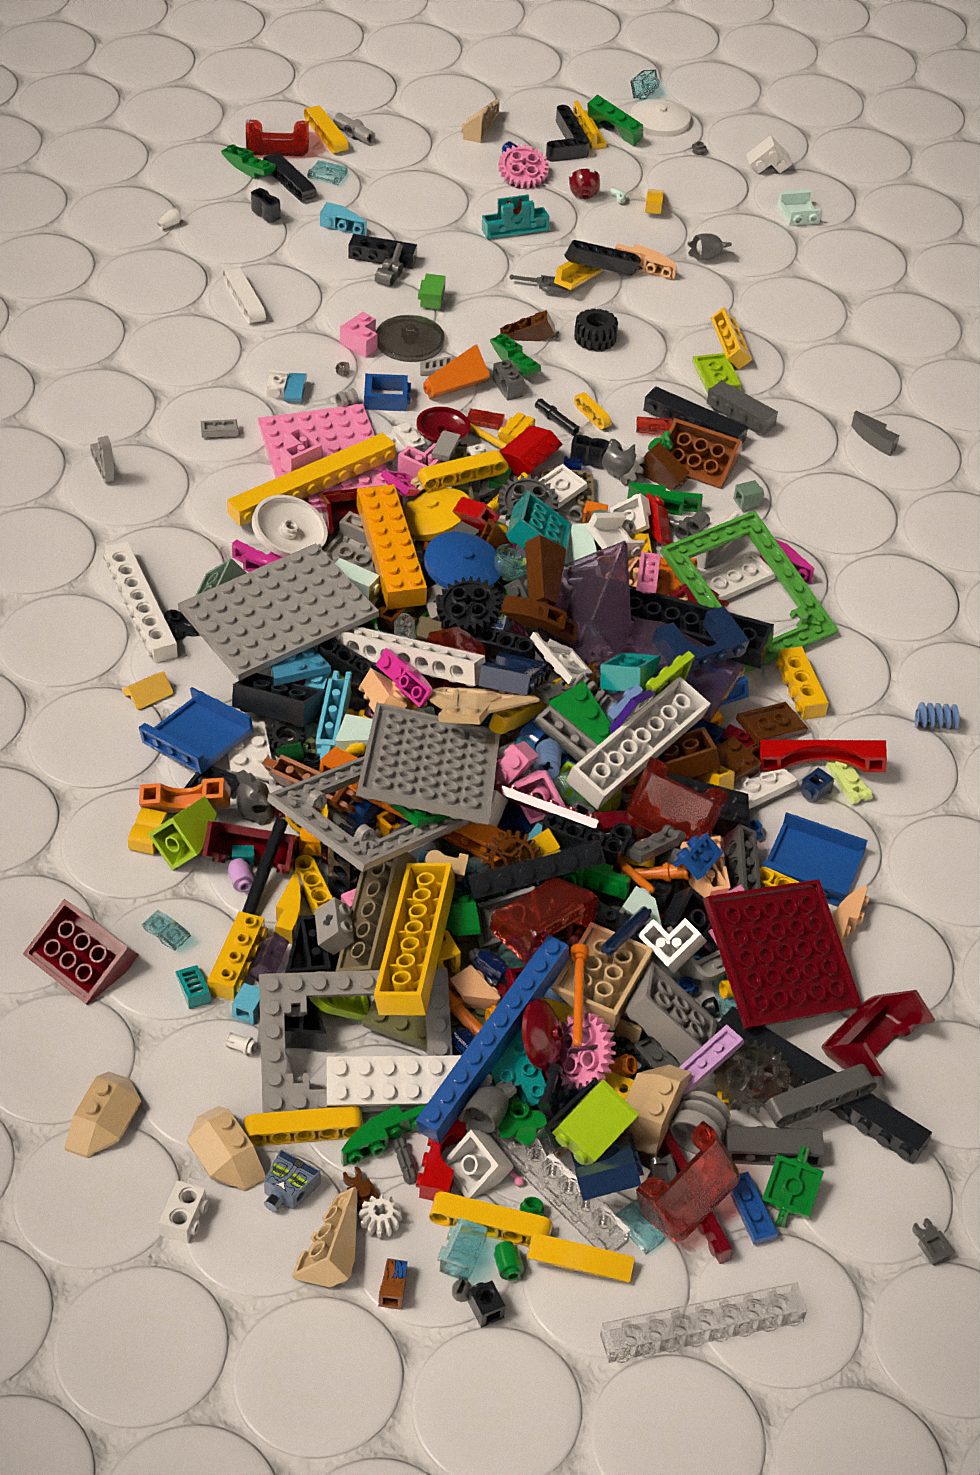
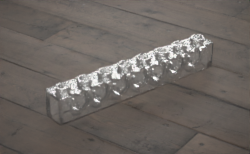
(554, 1189)
(712, 1312)

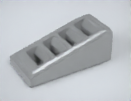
(434, 365)

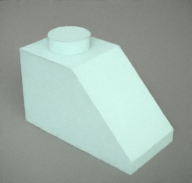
(638, 898)

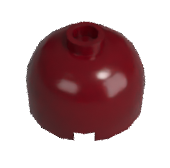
(584, 183)

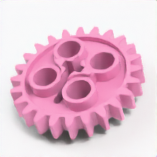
(523, 166)
(587, 1064)

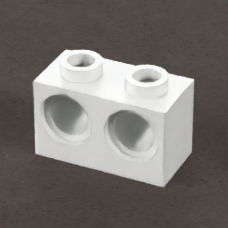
(179, 1211)

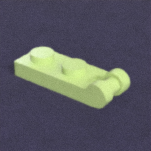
(849, 782)

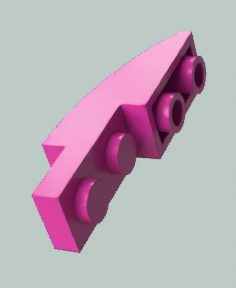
(251, 557)
(405, 676)

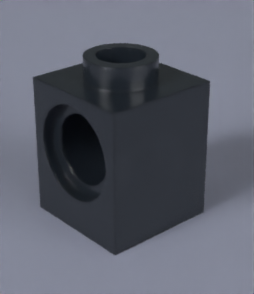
(483, 1312)

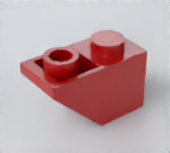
(474, 513)

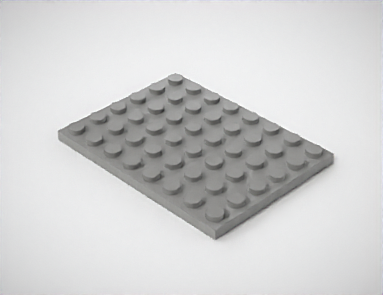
(277, 611)
(429, 764)

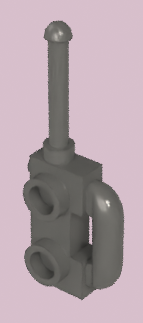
(545, 283)

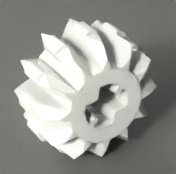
(380, 1216)

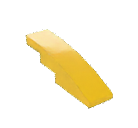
(580, 1257)

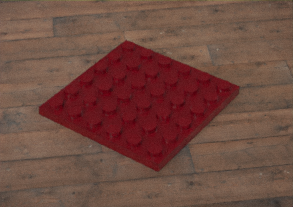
(781, 953)

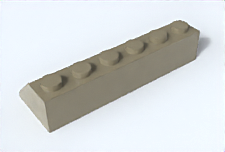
(373, 914)

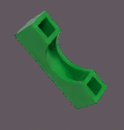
(628, 127)

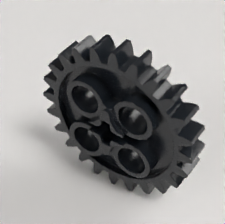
(466, 600)

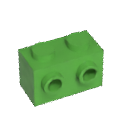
(432, 291)

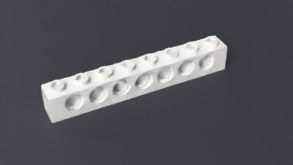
(140, 602)
(424, 656)

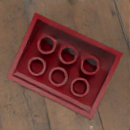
(79, 952)

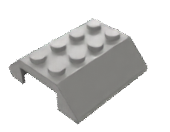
(351, 543)
(568, 732)

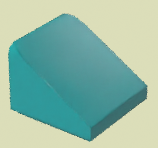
(244, 852)

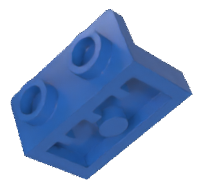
(699, 855)

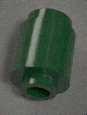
(293, 750)

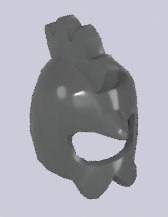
(711, 246)
(622, 463)
(251, 793)
(493, 1102)

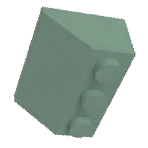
(220, 574)

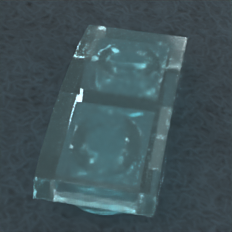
(166, 929)

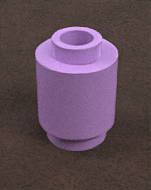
(240, 875)

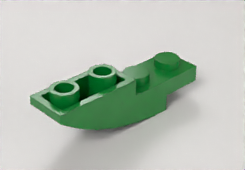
(246, 162)
(509, 349)
(674, 501)
(601, 879)
(374, 1135)

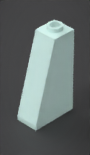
(580, 543)

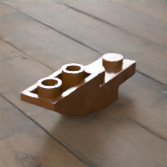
(541, 615)

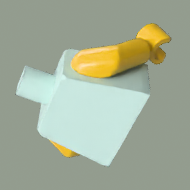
(354, 734)

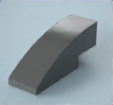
(875, 433)

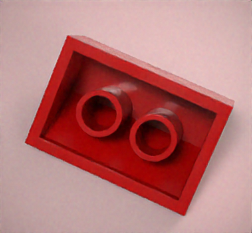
(530, 449)

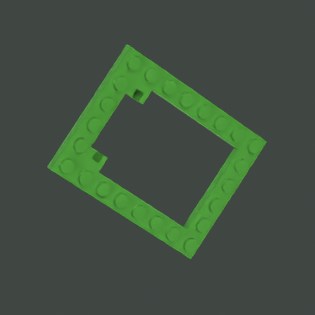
(814, 620)

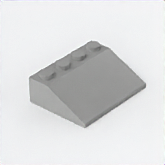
(669, 1014)

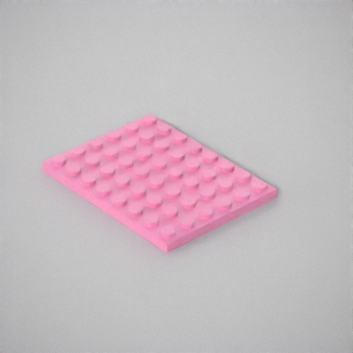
(334, 430)

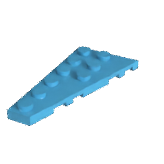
(300, 667)

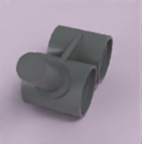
(390, 269)
(690, 525)

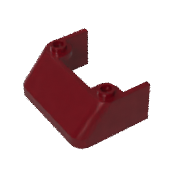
(338, 503)
(222, 836)
(874, 1026)

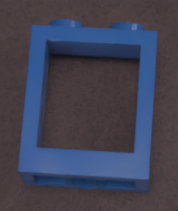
(386, 402)

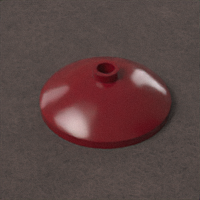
(436, 419)
(542, 1034)

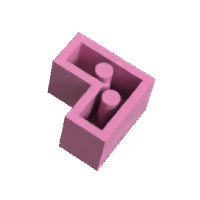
(360, 334)
(299, 450)
(412, 460)

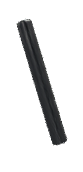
(265, 866)

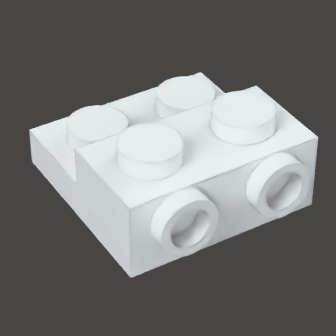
(404, 436)
(635, 509)

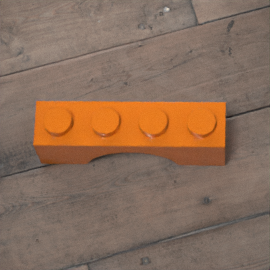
(172, 800)

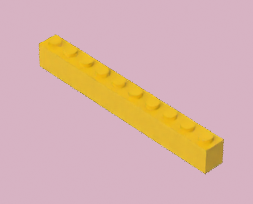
(315, 475)

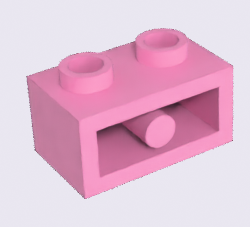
(515, 763)

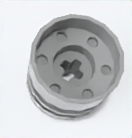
(695, 1108)

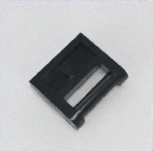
(557, 1092)

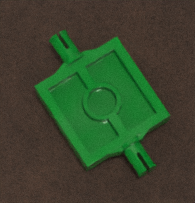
(792, 1186)

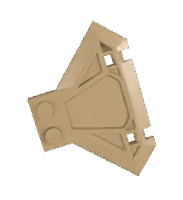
(474, 704)

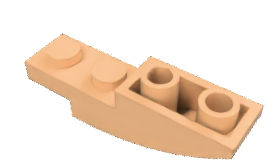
(652, 261)
(849, 913)

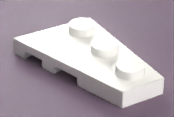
(766, 786)

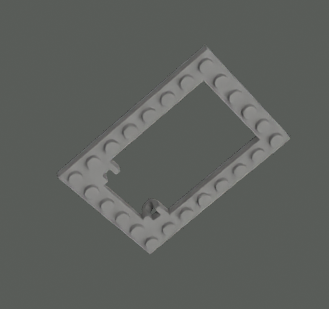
(365, 848)
(282, 990)

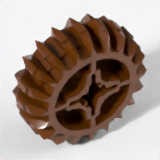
(516, 850)

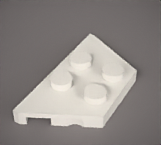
(562, 658)
(251, 754)

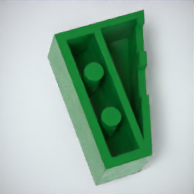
(583, 712)

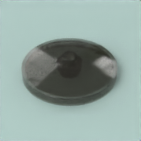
(410, 338)

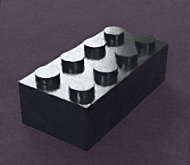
(283, 702)
(735, 810)

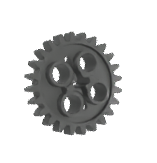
(509, 494)

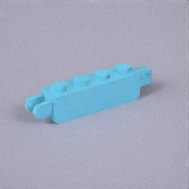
(333, 711)

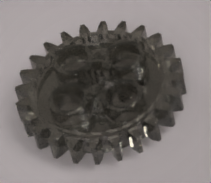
(766, 1085)

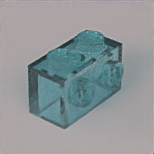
(644, 84)
(462, 1249)

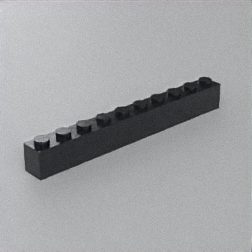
(866, 1113)

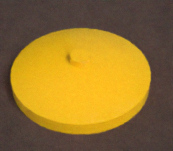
(432, 513)

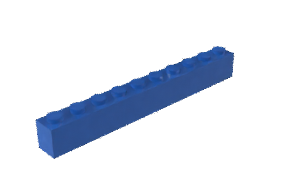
(492, 1040)

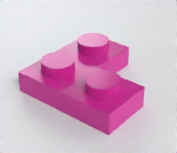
(401, 481)

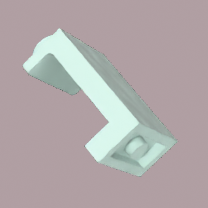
(798, 208)

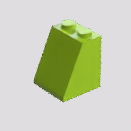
(184, 833)
(595, 1123)

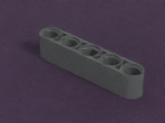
(820, 1095)

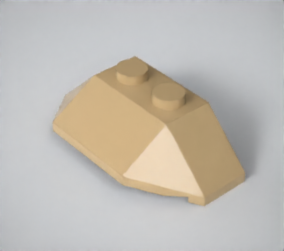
(656, 1098)
(102, 1114)
(225, 1149)

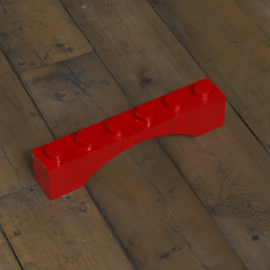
(862, 754)

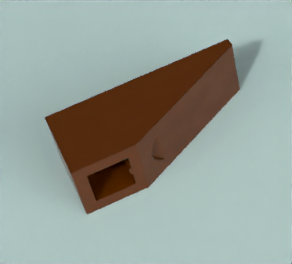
(533, 328)

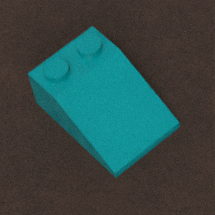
(627, 671)

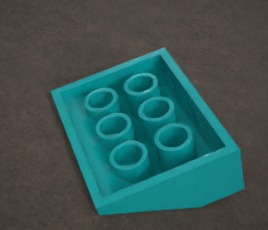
(535, 518)

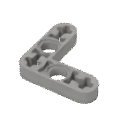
(103, 458)

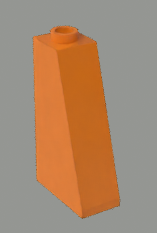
(458, 374)

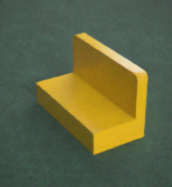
(149, 690)

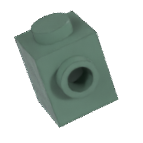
(748, 495)

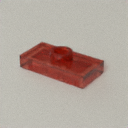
(486, 419)
(652, 425)

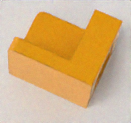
(386, 822)

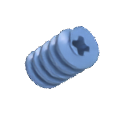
(937, 714)
(549, 757)

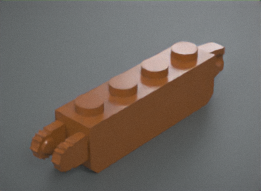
(288, 772)

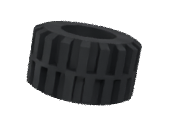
(596, 329)

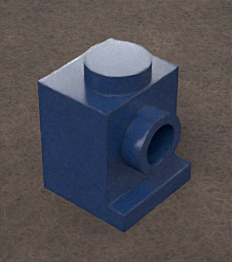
(813, 788)

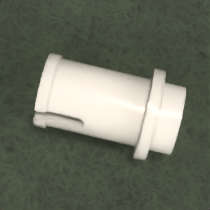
(241, 1043)

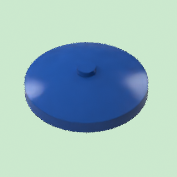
(459, 556)

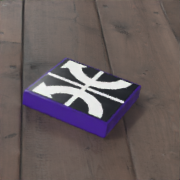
(632, 707)

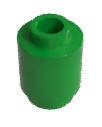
(508, 1261)

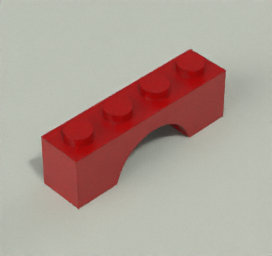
(437, 1175)

